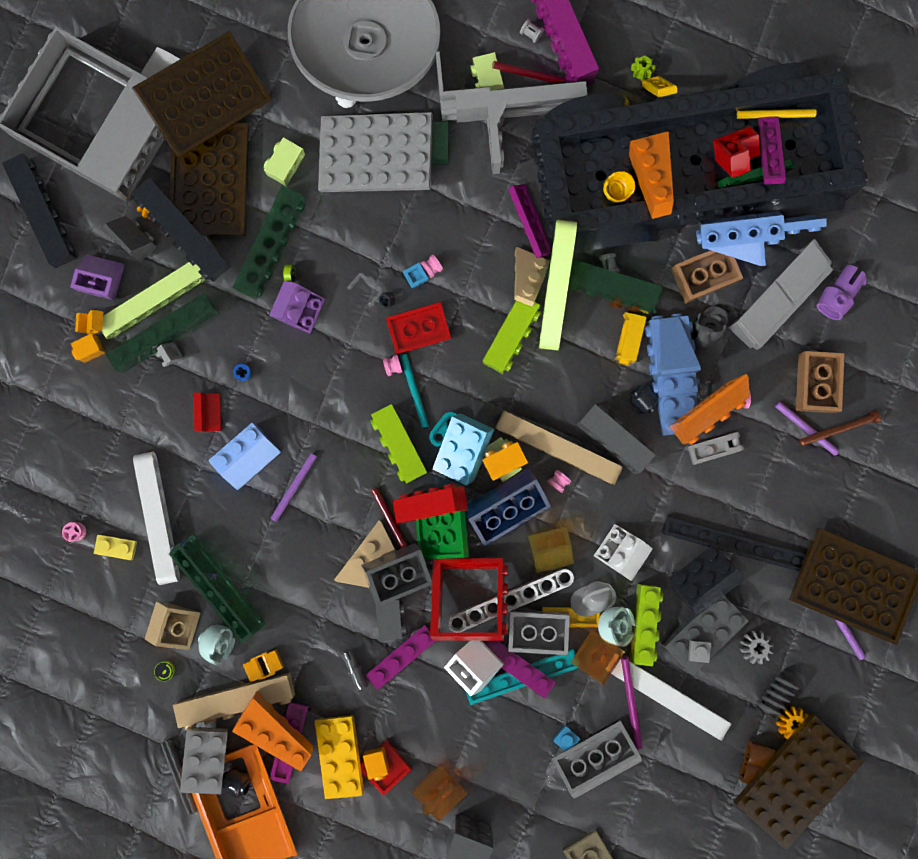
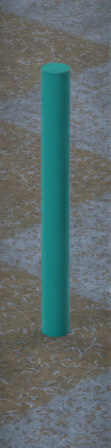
(414, 391)

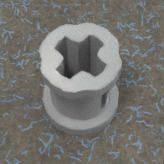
(531, 31)
(609, 262)

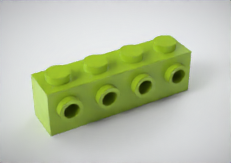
(511, 335)
(399, 444)
(645, 628)

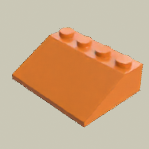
(712, 409)

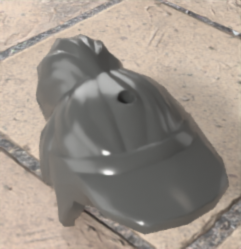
(709, 327)

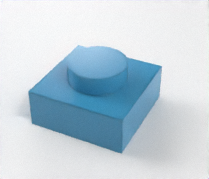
(415, 275)
(566, 738)

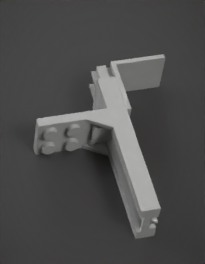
(501, 104)

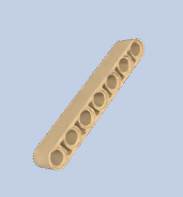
(559, 447)

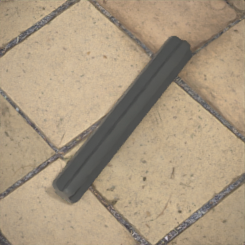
(176, 770)

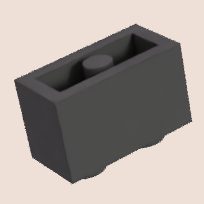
(390, 621)

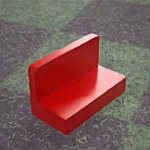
(207, 412)

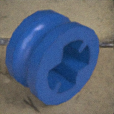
(239, 377)

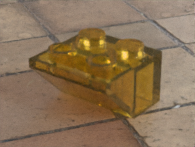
(551, 549)

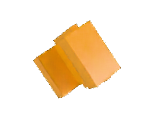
(87, 322)
(272, 661)

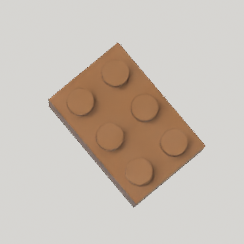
(705, 275)
(820, 382)

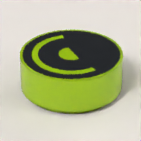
(289, 273)
(164, 671)

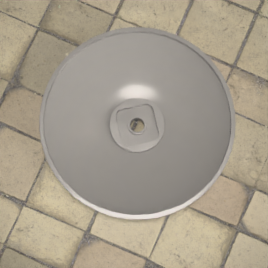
(329, 53)

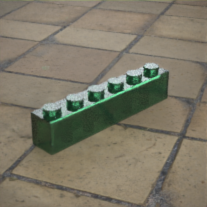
(614, 286)
(162, 332)
(217, 589)

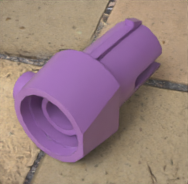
(839, 298)

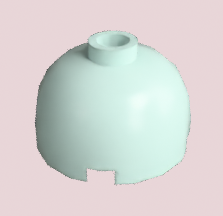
(616, 625)
(216, 643)

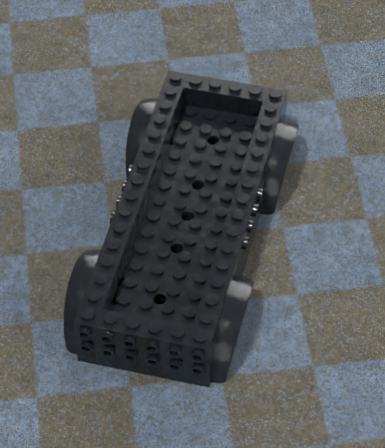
(596, 134)

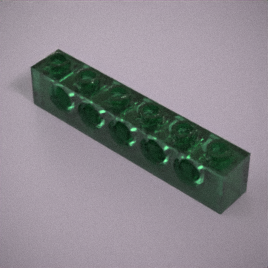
(284, 199)

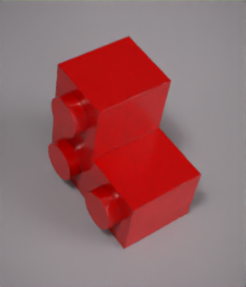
(736, 150)

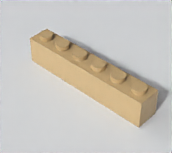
(232, 700)

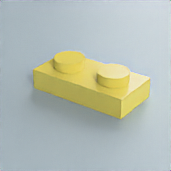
(115, 547)

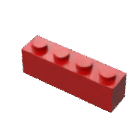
(430, 504)

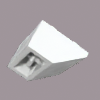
(623, 552)
(474, 666)

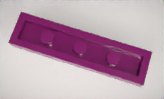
(771, 150)
(530, 220)
(400, 657)
(521, 669)
(296, 717)

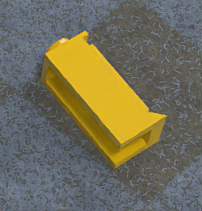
(630, 338)

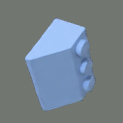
(244, 456)

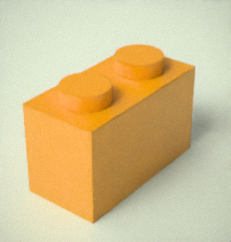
(504, 461)

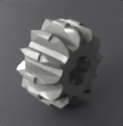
(751, 643)

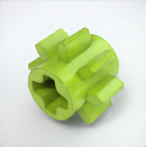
(643, 67)

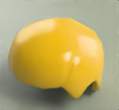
(619, 186)

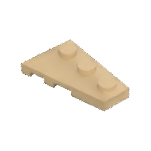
(528, 276)

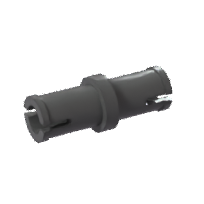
(354, 670)

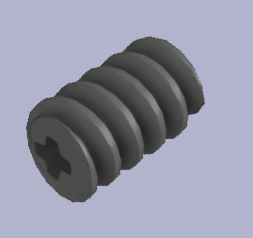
(777, 696)

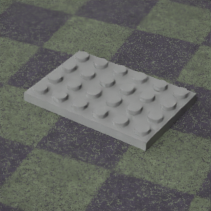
(375, 152)

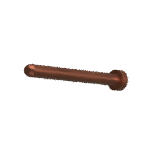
(873, 417)

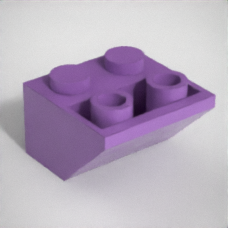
(97, 277)
(297, 306)

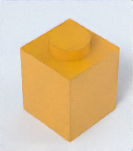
(87, 348)
(376, 763)

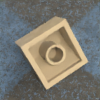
(172, 626)

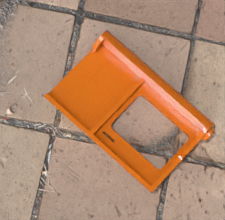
(255, 833)

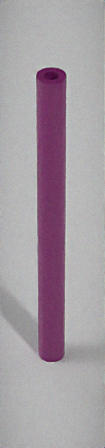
(631, 702)

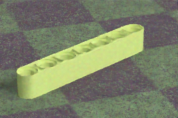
(557, 284)
(151, 300)

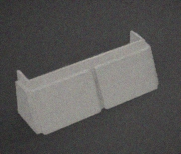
(783, 296)

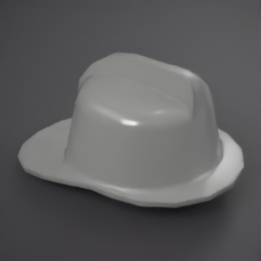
(593, 599)

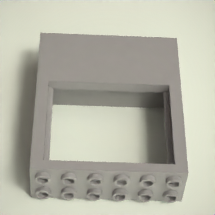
(124, 141)

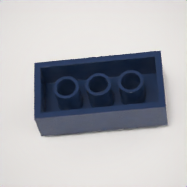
(506, 506)

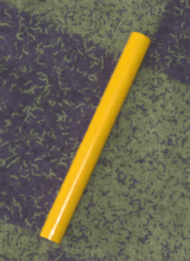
(776, 113)

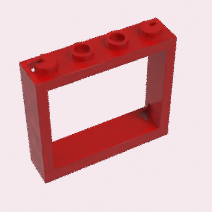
(439, 566)

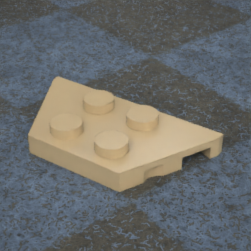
(373, 547)

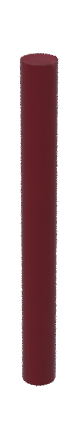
(528, 73)
(389, 518)

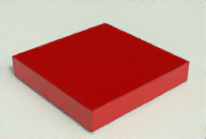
(397, 769)

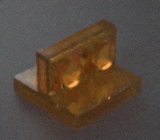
(597, 657)
(439, 793)

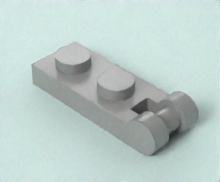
(715, 448)

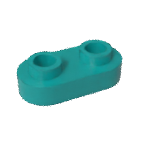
(440, 428)

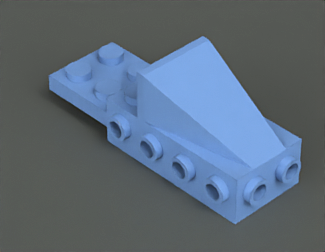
(749, 244)
(672, 367)

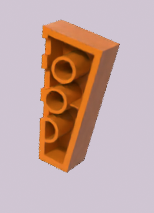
(653, 170)
(273, 733)

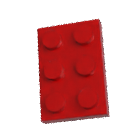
(418, 328)

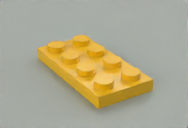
(339, 757)

